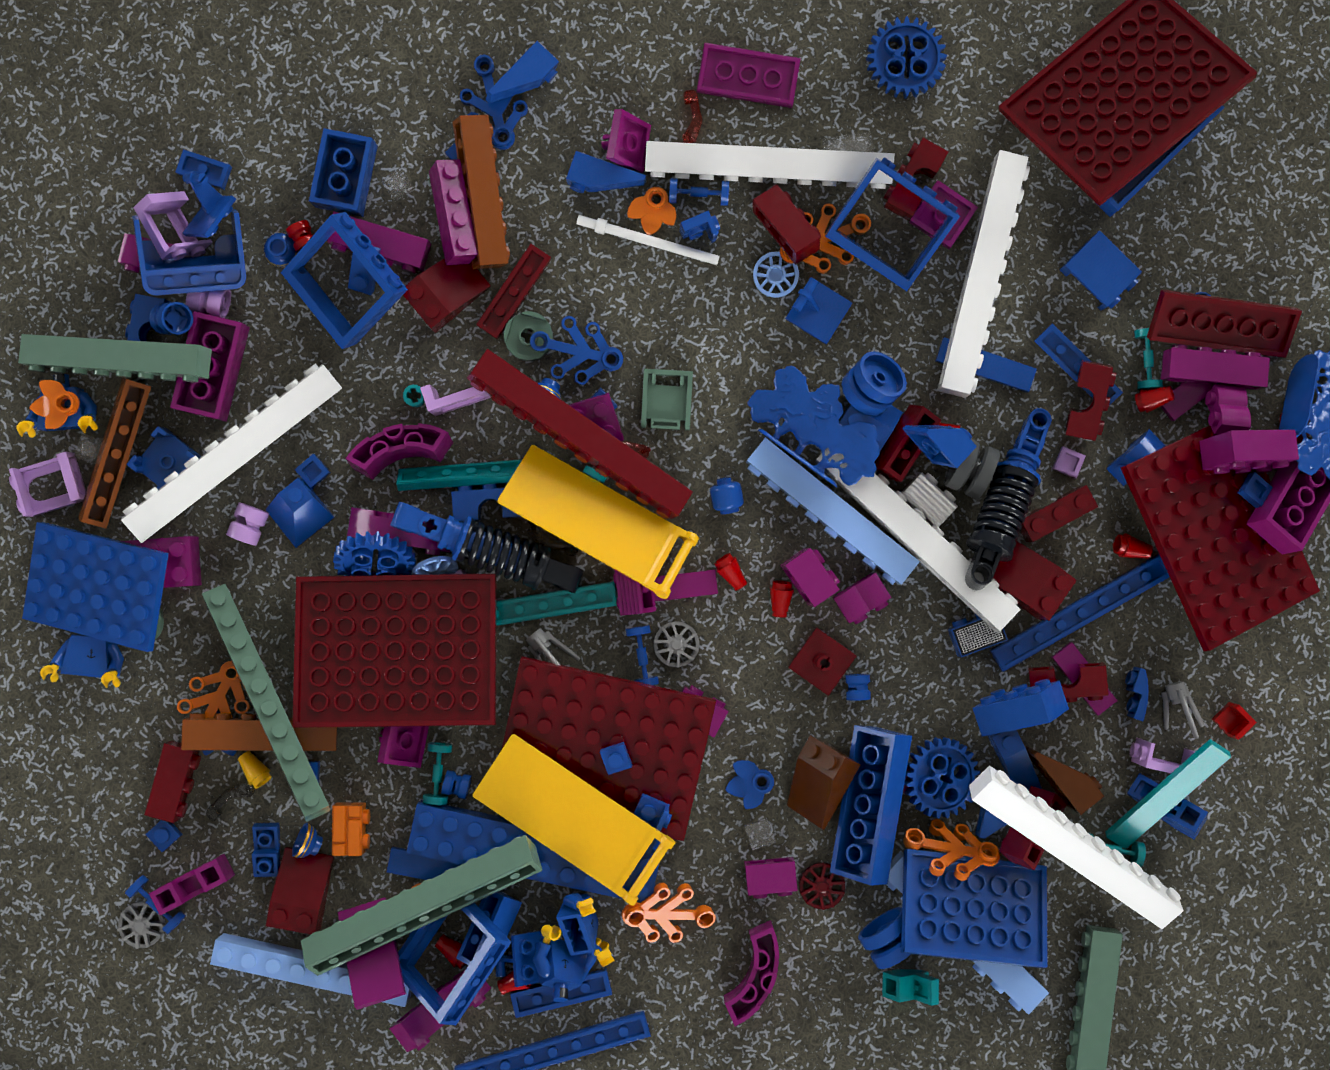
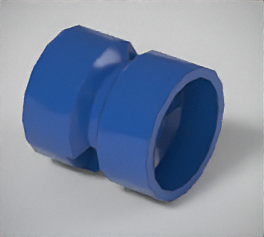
(171, 318)

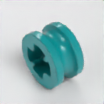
(409, 401)

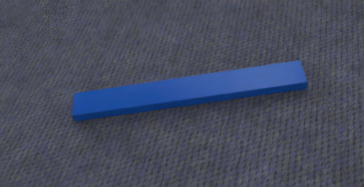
(1080, 613)
(566, 1046)

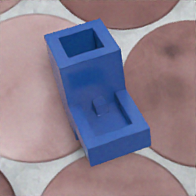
(1142, 446)

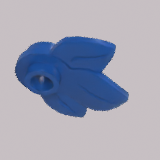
(746, 784)

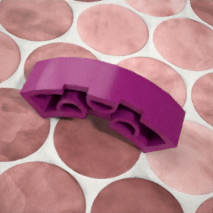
(398, 443)
(373, 521)
(760, 979)
(418, 1023)

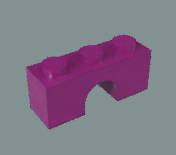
(192, 884)

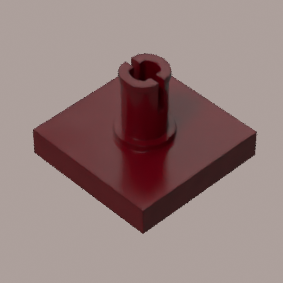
(822, 661)

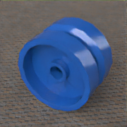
(874, 383)
(884, 939)

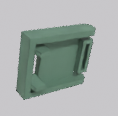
(666, 403)

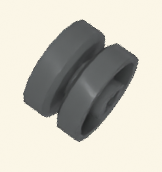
(974, 471)

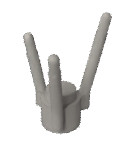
(540, 642)
(1179, 693)

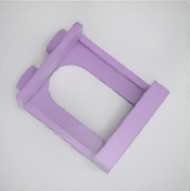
(169, 204)
(451, 402)
(21, 479)
(1142, 754)

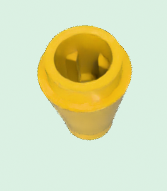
(254, 770)

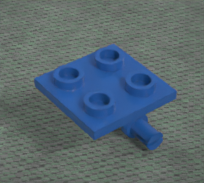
(213, 206)
(818, 310)
(522, 958)

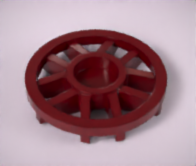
(821, 886)

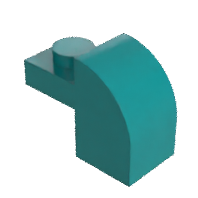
(910, 985)

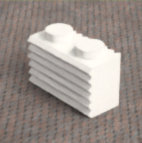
(930, 499)

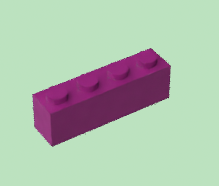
(453, 212)
(395, 246)
(1212, 368)

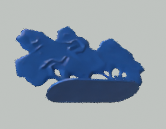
(1299, 409)
(815, 421)

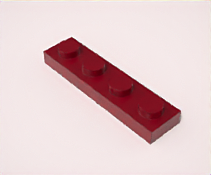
(514, 291)

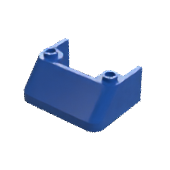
(195, 274)

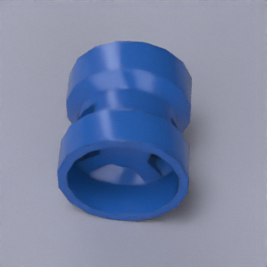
(858, 687)
(462, 784)

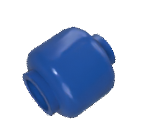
(726, 496)

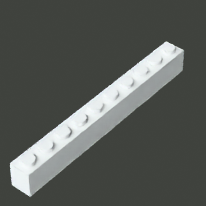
(763, 162)
(983, 273)
(231, 453)
(927, 545)
(1075, 846)

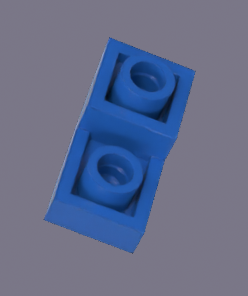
(1137, 683)
(266, 849)

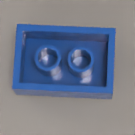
(343, 172)
(1020, 707)

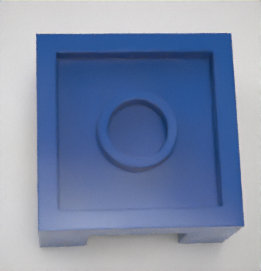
(162, 457)

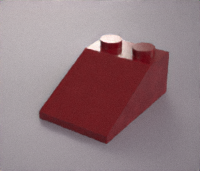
(444, 292)
(1033, 582)
(300, 892)

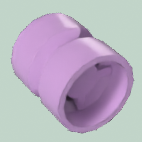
(212, 302)
(247, 524)

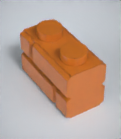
(349, 829)

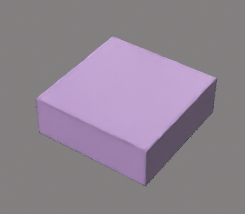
(1068, 462)

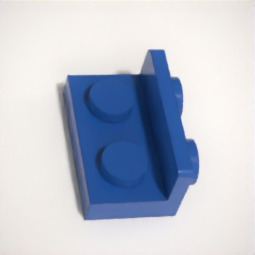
(696, 225)
(655, 814)

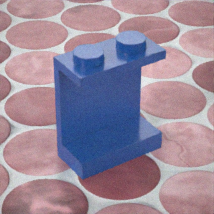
(1102, 270)

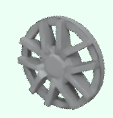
(676, 644)
(140, 925)

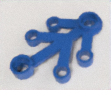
(495, 108)
(580, 351)

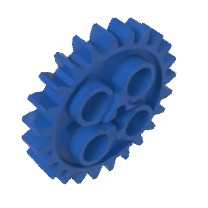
(928, 58)
(356, 556)
(922, 769)

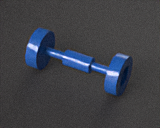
(699, 192)
(642, 654)
(137, 887)

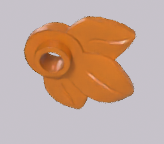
(652, 214)
(52, 404)

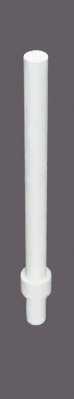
(602, 226)

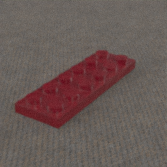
(1223, 323)

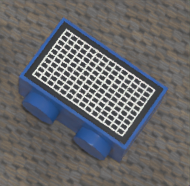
(973, 636)

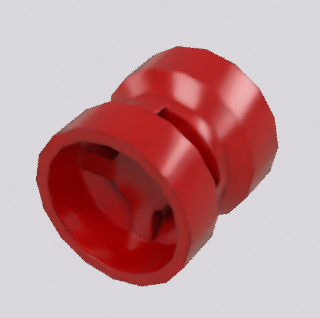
(300, 233)

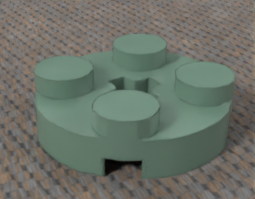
(521, 324)

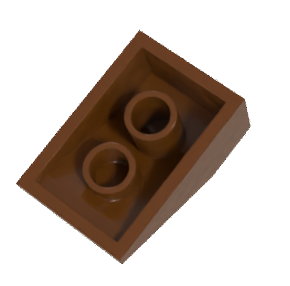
(820, 781)
(1073, 787)

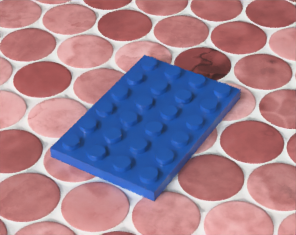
(95, 586)
(987, 918)

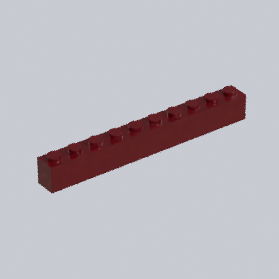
(579, 435)

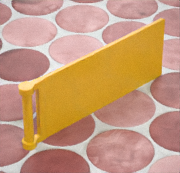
(596, 519)
(571, 817)

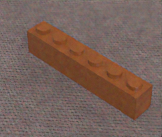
(478, 159)
(114, 453)
(246, 734)

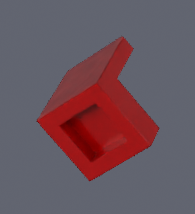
(1234, 720)

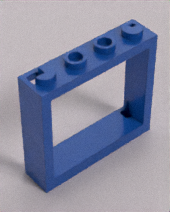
(868, 257)
(319, 302)
(471, 981)

